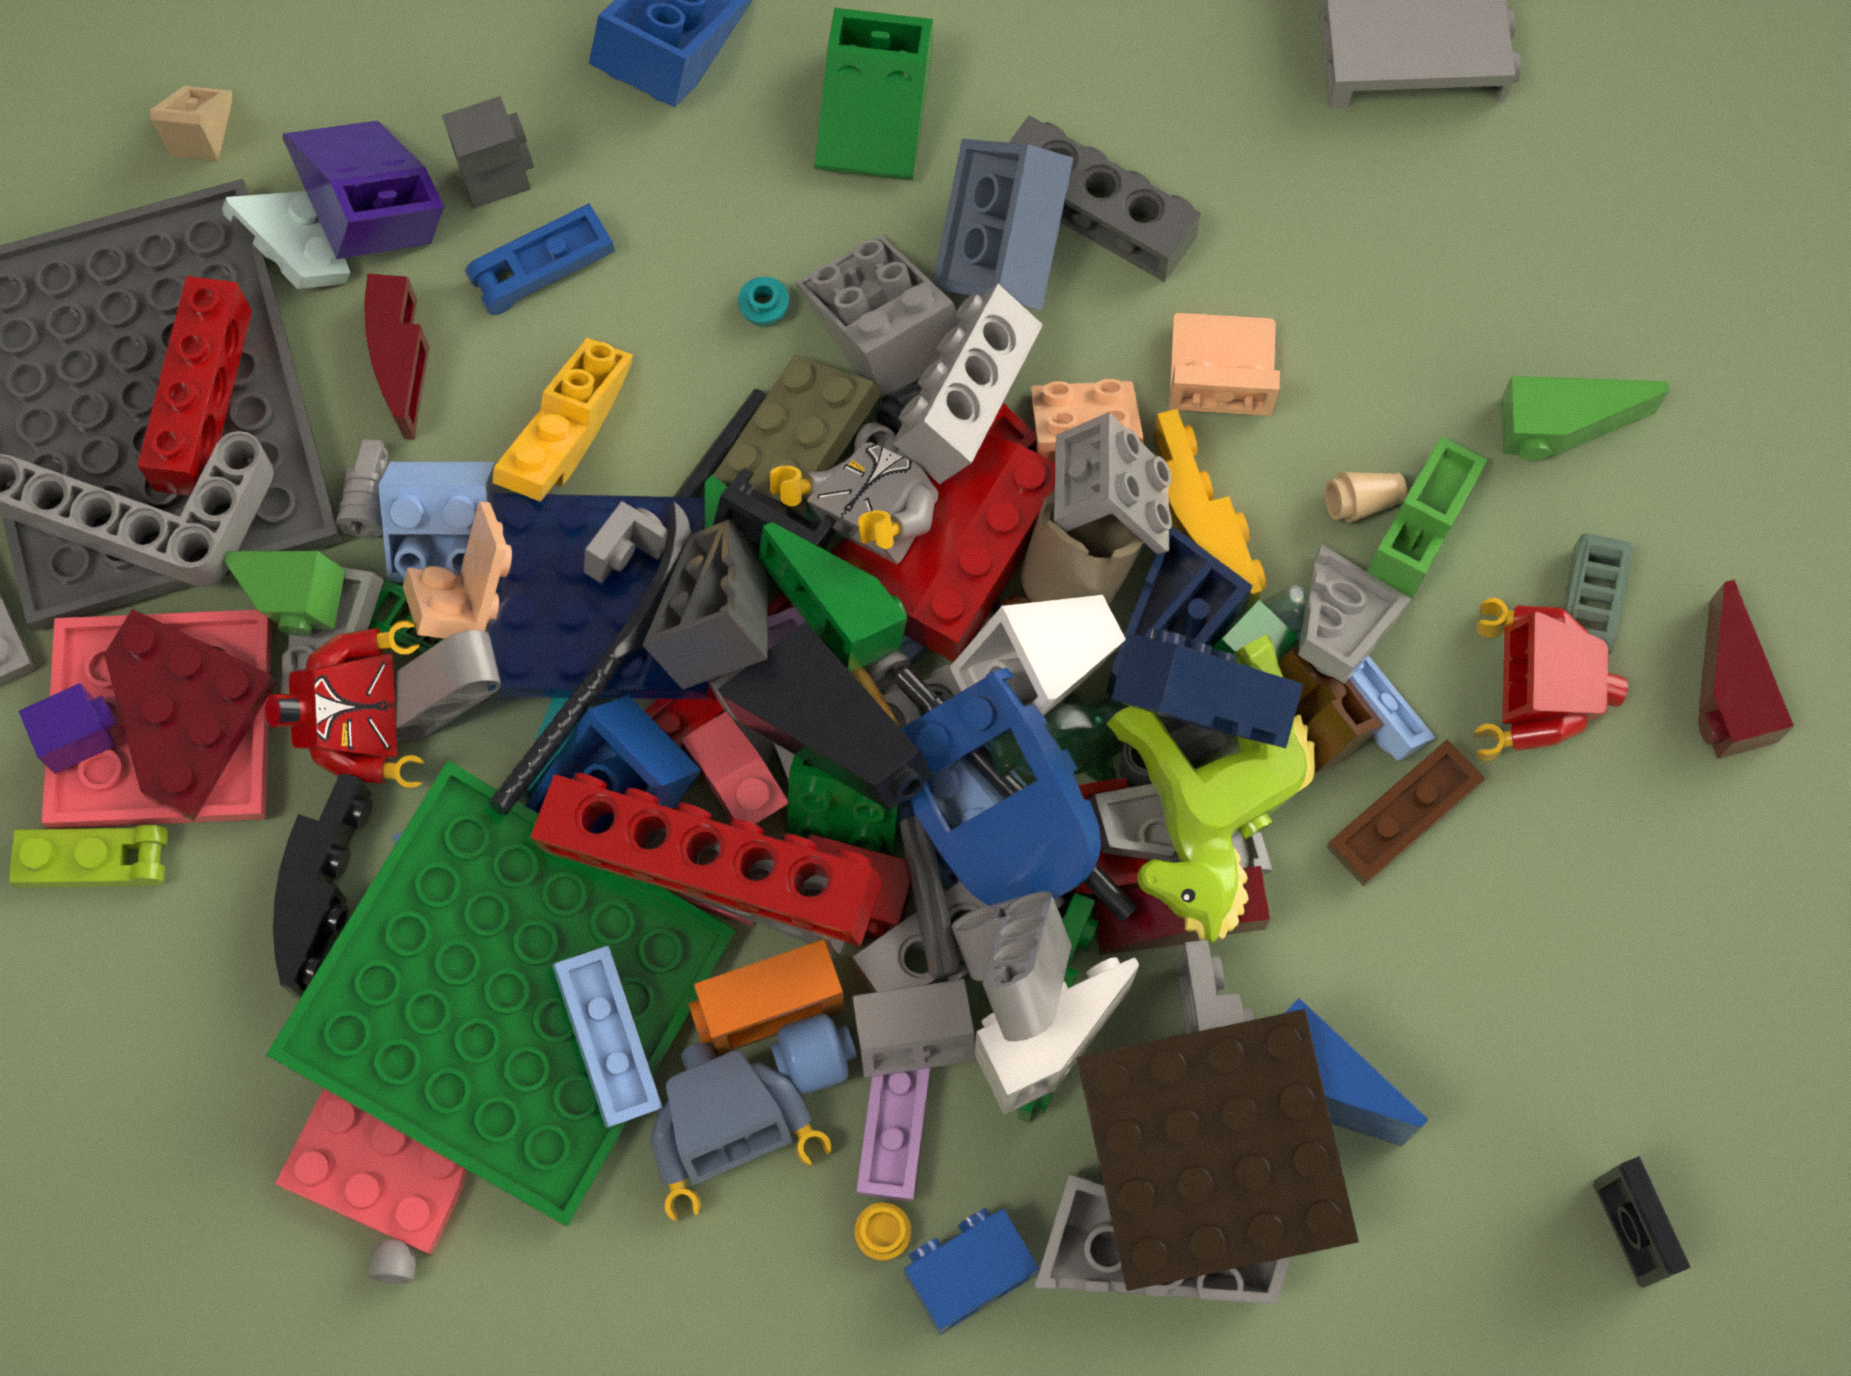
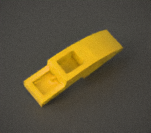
(566, 423)
(1192, 507)

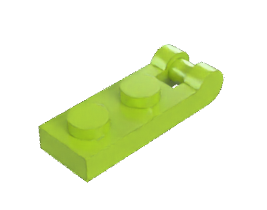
(87, 857)

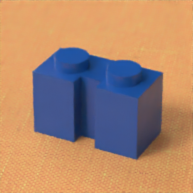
(969, 1269)

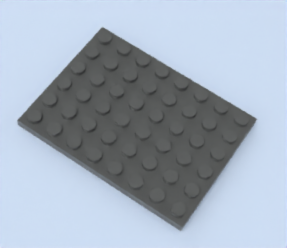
(81, 369)

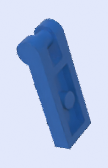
(539, 258)

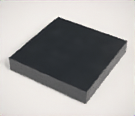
(1640, 1223)

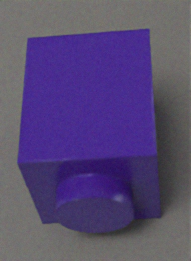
(69, 727)

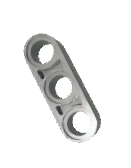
(444, 683)

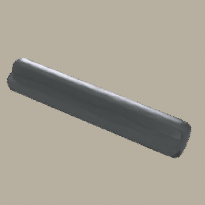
(929, 899)

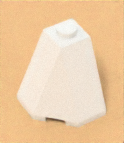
(1044, 646)

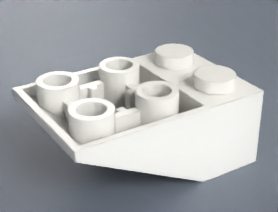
(1037, 1066)

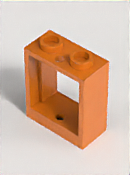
(765, 996)

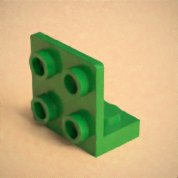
(837, 812)

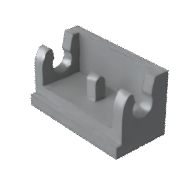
(914, 1028)

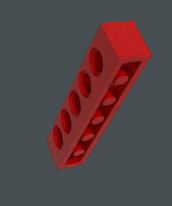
(837, 912)

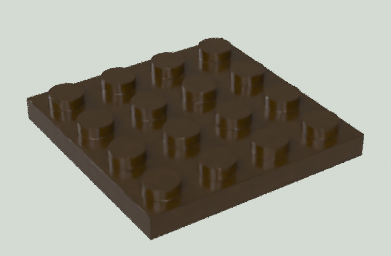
(1216, 1150)

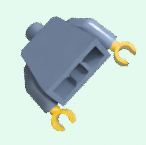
(724, 1117)

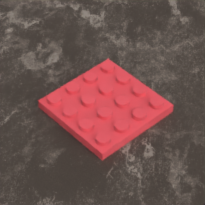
(105, 786)

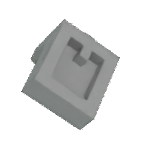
(619, 538)

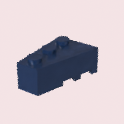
(1186, 595)
(1205, 688)

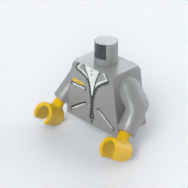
(873, 495)

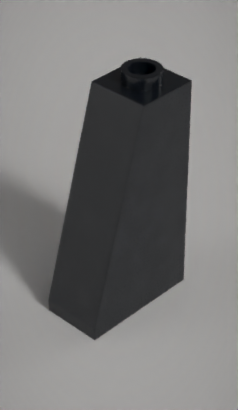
(827, 718)

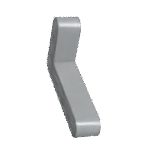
(133, 520)

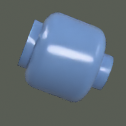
(813, 1053)

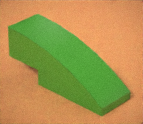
(1426, 516)

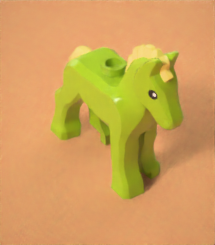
(1211, 805)

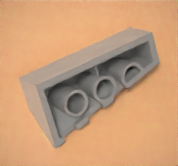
(1086, 1257)

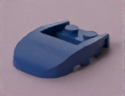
(1031, 839)

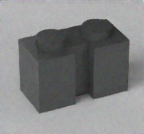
(489, 150)

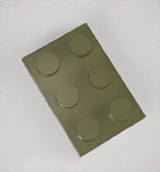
(800, 425)

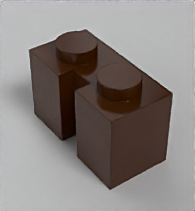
(1333, 711)

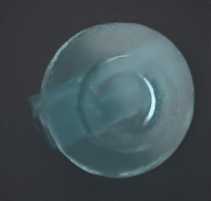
(1289, 607)

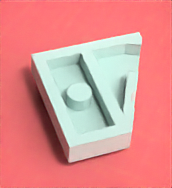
(290, 235)

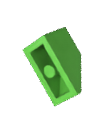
(290, 587)

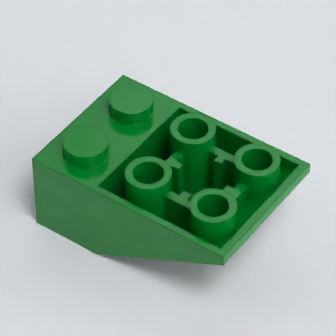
(874, 93)

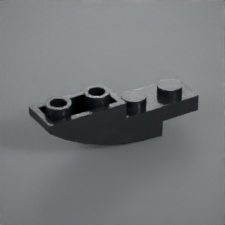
(306, 901)

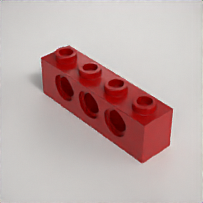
(195, 384)

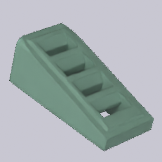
(1601, 560)

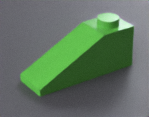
(1559, 414)

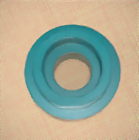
(768, 313)

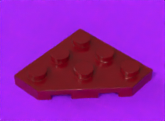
(180, 709)

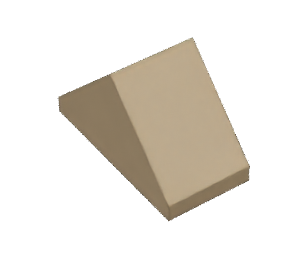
(193, 122)

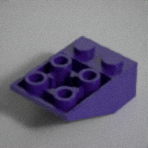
(365, 188)

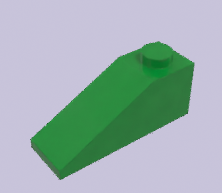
(834, 598)

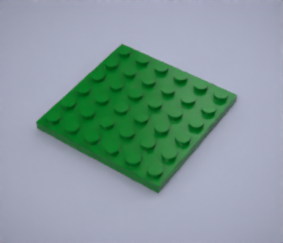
(449, 1005)

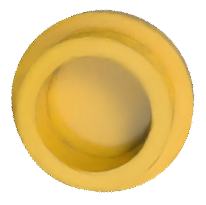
(882, 1231)

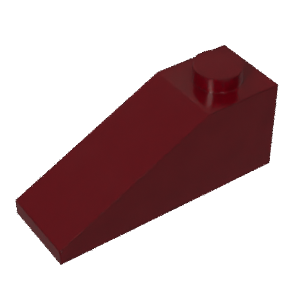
(1738, 689)

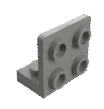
(1109, 471)

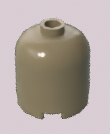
(1079, 561)

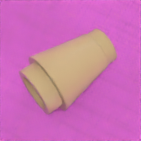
(1363, 494)

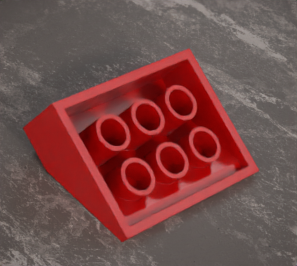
(971, 548)

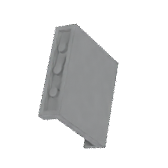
(1416, 46)

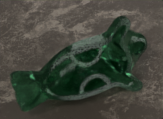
(1076, 728)

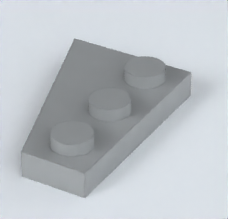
(1135, 827)

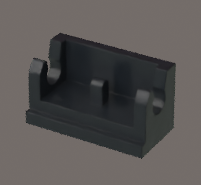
(753, 510)

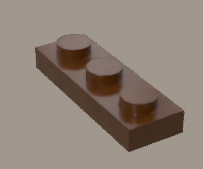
(1405, 812)

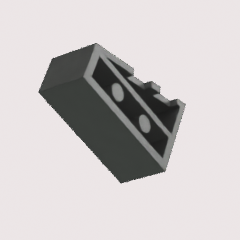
(711, 609)

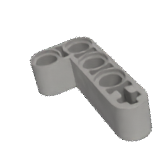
(1020, 957)

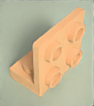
(1223, 364)
(1065, 405)
(462, 602)

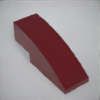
(396, 347)
(1158, 926)

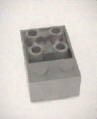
(880, 312)

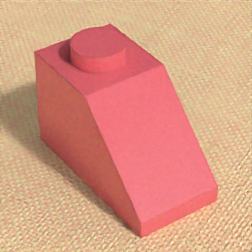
(734, 770)

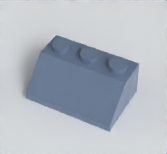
(1002, 220)

